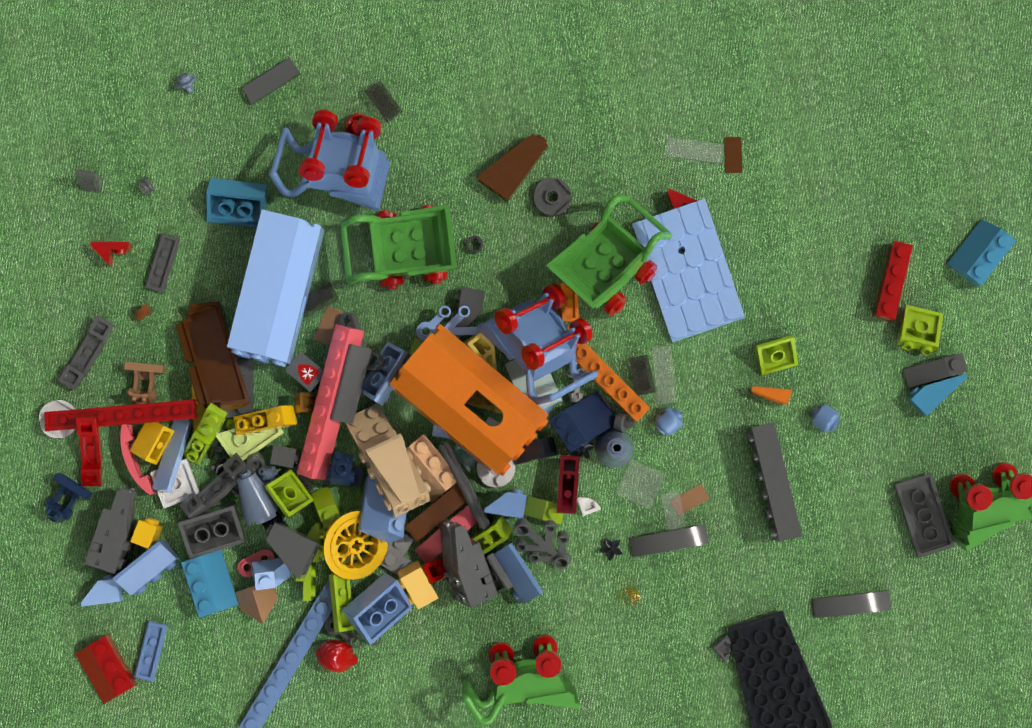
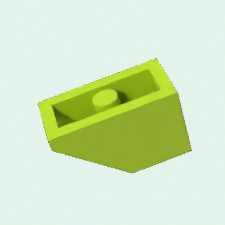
(326, 506)
(542, 510)

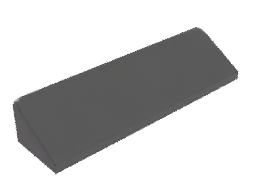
(351, 384)

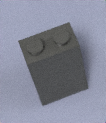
(293, 548)

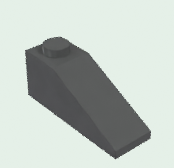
(935, 370)

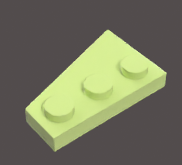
(247, 443)

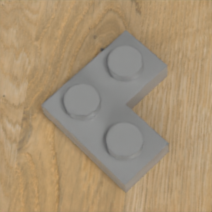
(395, 555)

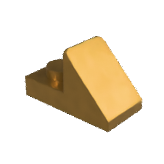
(305, 402)

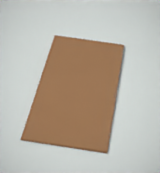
(327, 325)
(694, 497)

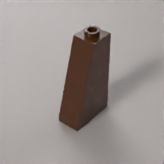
(512, 169)
(435, 513)

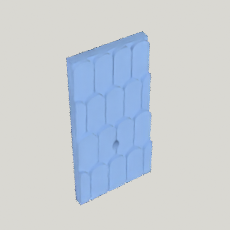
(691, 286)

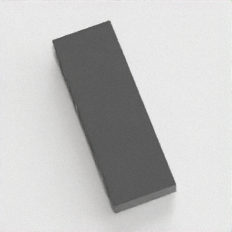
(271, 81)
(162, 263)

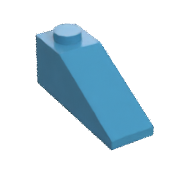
(930, 396)

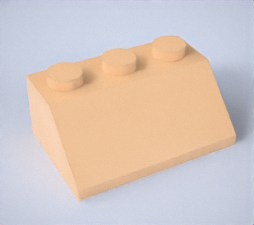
(433, 467)

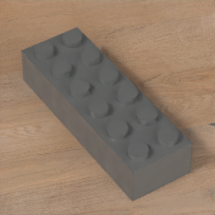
(774, 482)

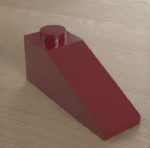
(568, 484)

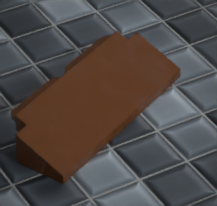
(214, 367)

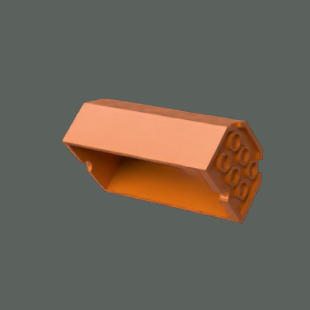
(444, 377)

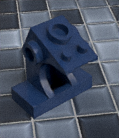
(342, 472)
(56, 511)

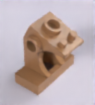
(143, 372)

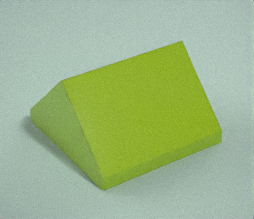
(776, 355)
(289, 494)

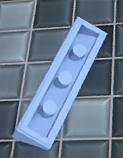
(172, 456)

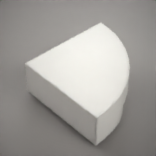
(587, 505)

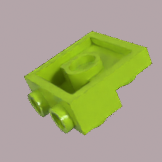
(920, 330)

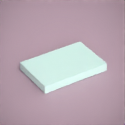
(542, 386)

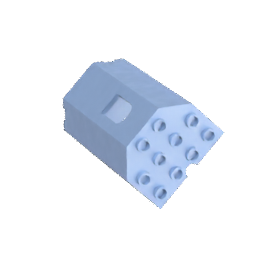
(275, 288)

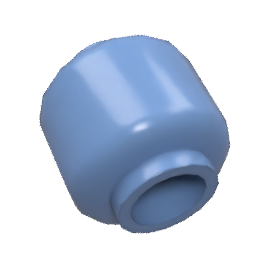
(825, 418)
(669, 421)

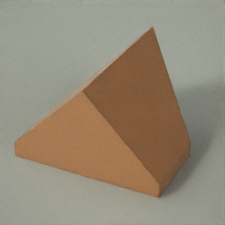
(257, 602)

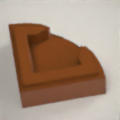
(142, 312)

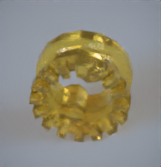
(634, 595)

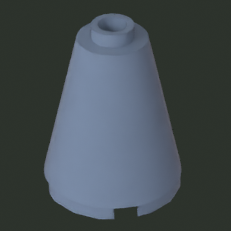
(605, 449)
(255, 500)

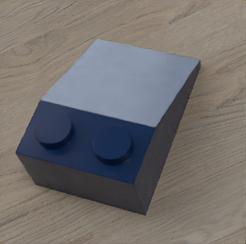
(583, 422)

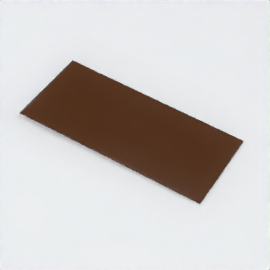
(733, 155)

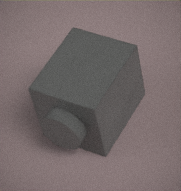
(285, 456)

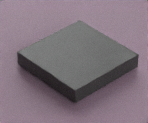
(498, 575)

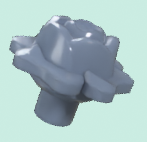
(185, 82)
(267, 474)

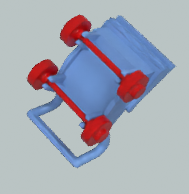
(338, 161)
(540, 340)

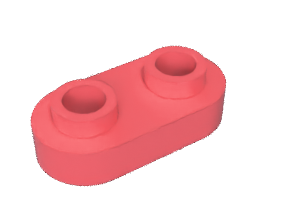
(252, 558)

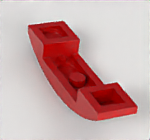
(90, 450)

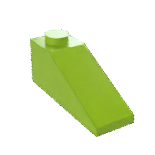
(493, 535)

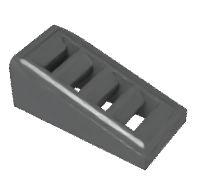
(89, 180)

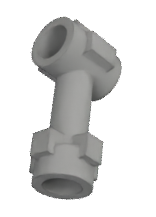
(576, 396)

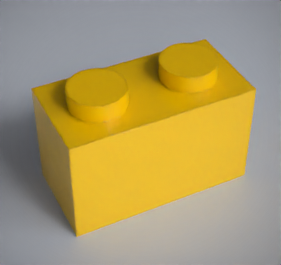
(152, 441)
(147, 532)
(417, 585)

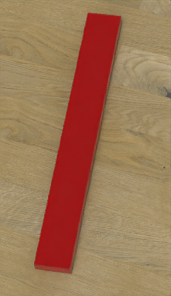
(124, 414)

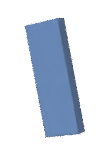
(151, 651)

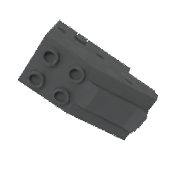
(114, 533)
(465, 566)

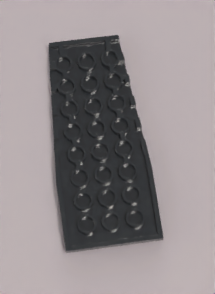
(775, 675)

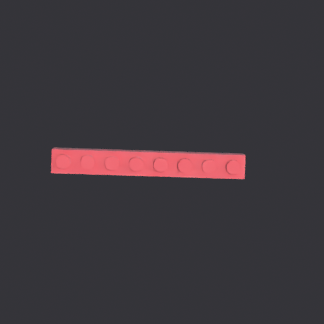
(322, 430)

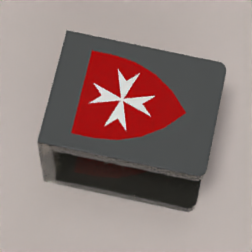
(305, 372)

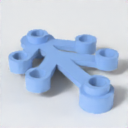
(450, 326)

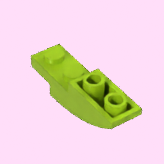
(205, 434)
(309, 590)

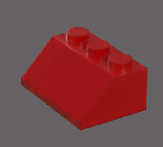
(106, 669)

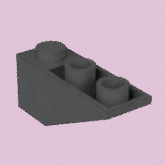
(474, 300)

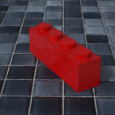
(892, 281)

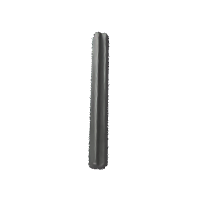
(464, 485)

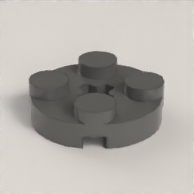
(552, 186)

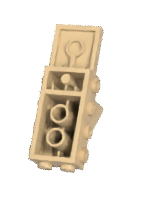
(388, 461)

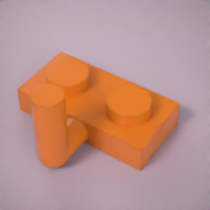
(569, 311)

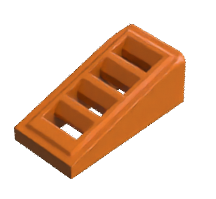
(776, 395)

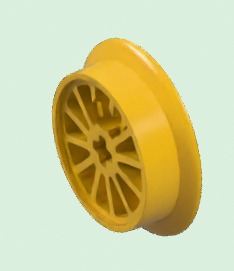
(352, 545)

